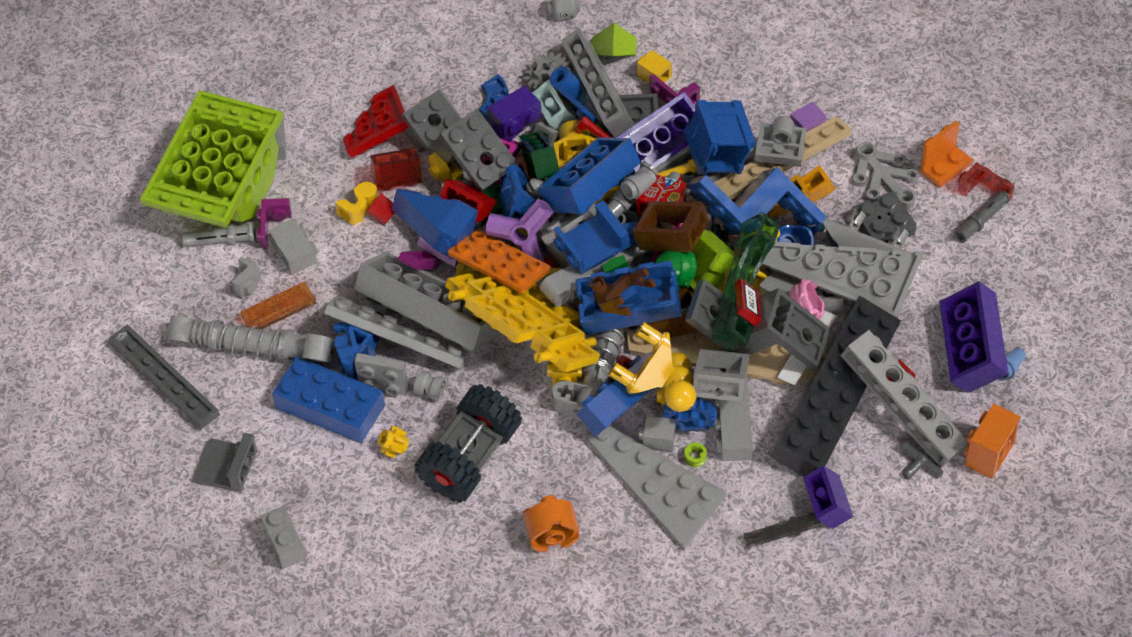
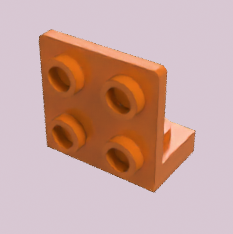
(942, 158)

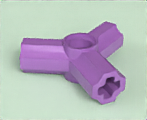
(531, 221)

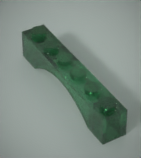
(754, 244)

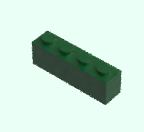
(539, 154)

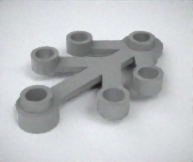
(883, 173)

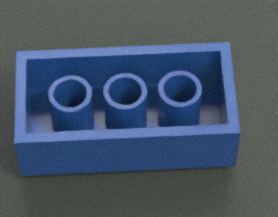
(589, 175)
(329, 399)

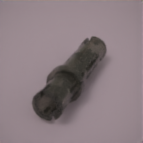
(793, 526)

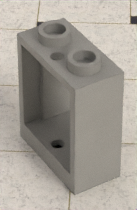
(710, 377)

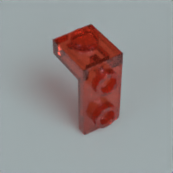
(986, 177)

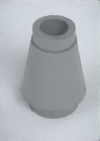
(637, 184)

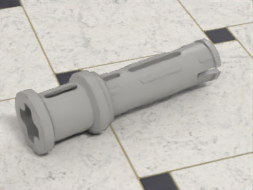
(230, 235)

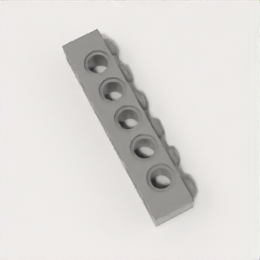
(597, 83)
(905, 411)

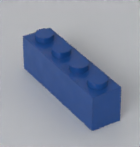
(610, 402)

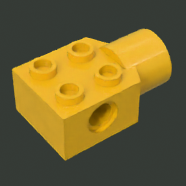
(570, 142)

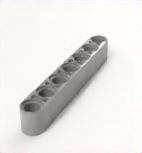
(561, 286)

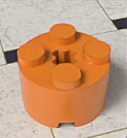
(551, 523)

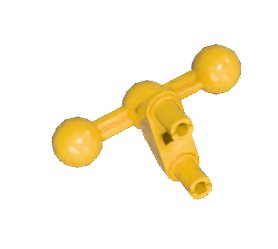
(660, 370)

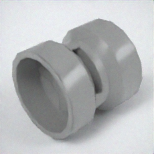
(429, 385)

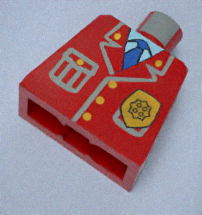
(664, 189)

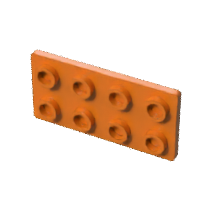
(499, 261)

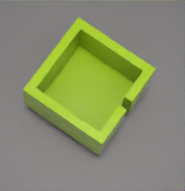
(712, 259)

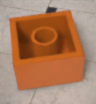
(991, 440)

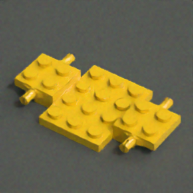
(526, 318)

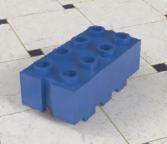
(657, 302)

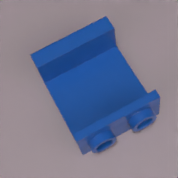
(593, 240)

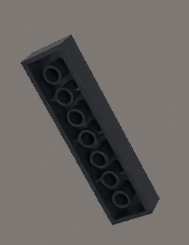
(831, 393)

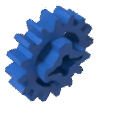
(697, 417)

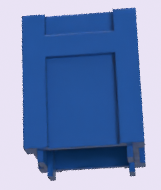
(719, 137)

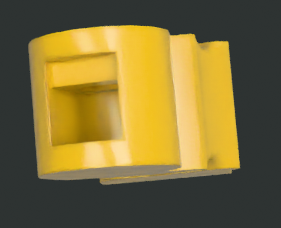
(364, 196)

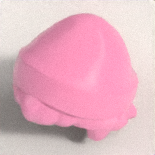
(805, 295)

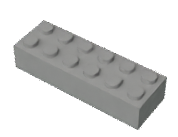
(422, 299)

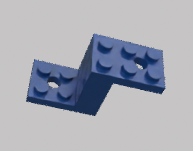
(763, 193)

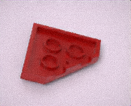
(381, 123)

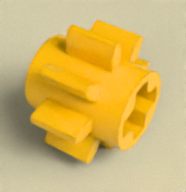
(393, 441)

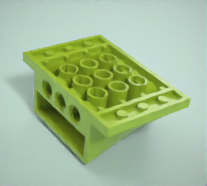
(217, 161)

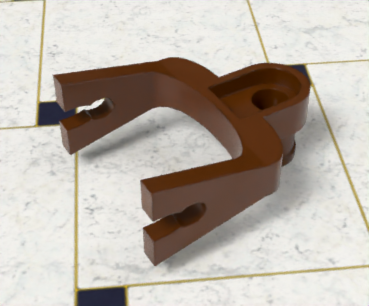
(608, 294)

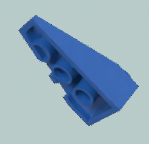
(435, 219)

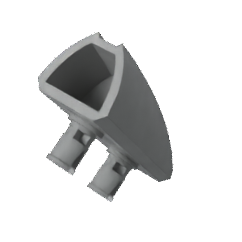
(849, 236)

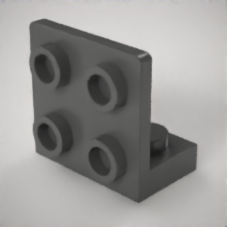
(227, 463)

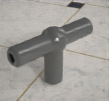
(920, 460)

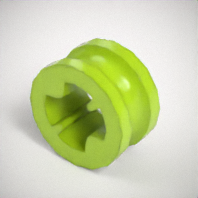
(698, 448)

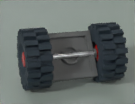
(455, 460)

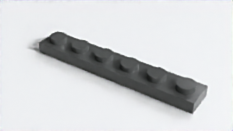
(164, 377)

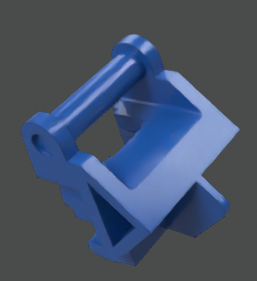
(513, 193)
(350, 344)

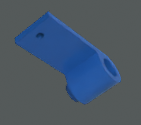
(570, 87)

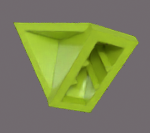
(614, 42)

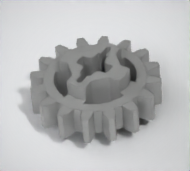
(543, 68)

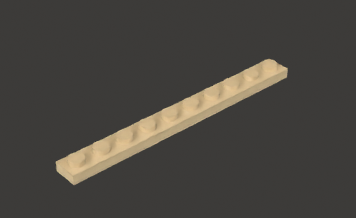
(815, 141)

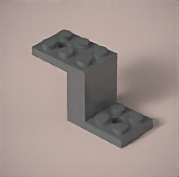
(460, 139)
(780, 324)

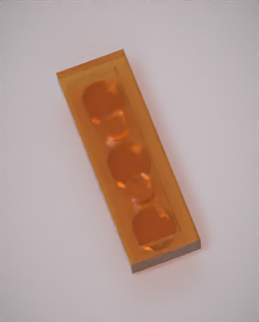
(279, 306)

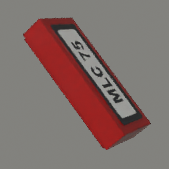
(747, 302)

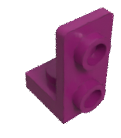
(668, 94)
(271, 209)

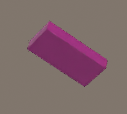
(419, 260)

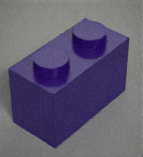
(514, 111)
(828, 497)

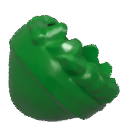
(684, 265)

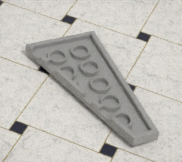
(849, 271)
(389, 328)
(666, 489)

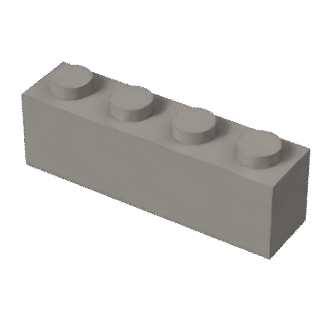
(734, 428)

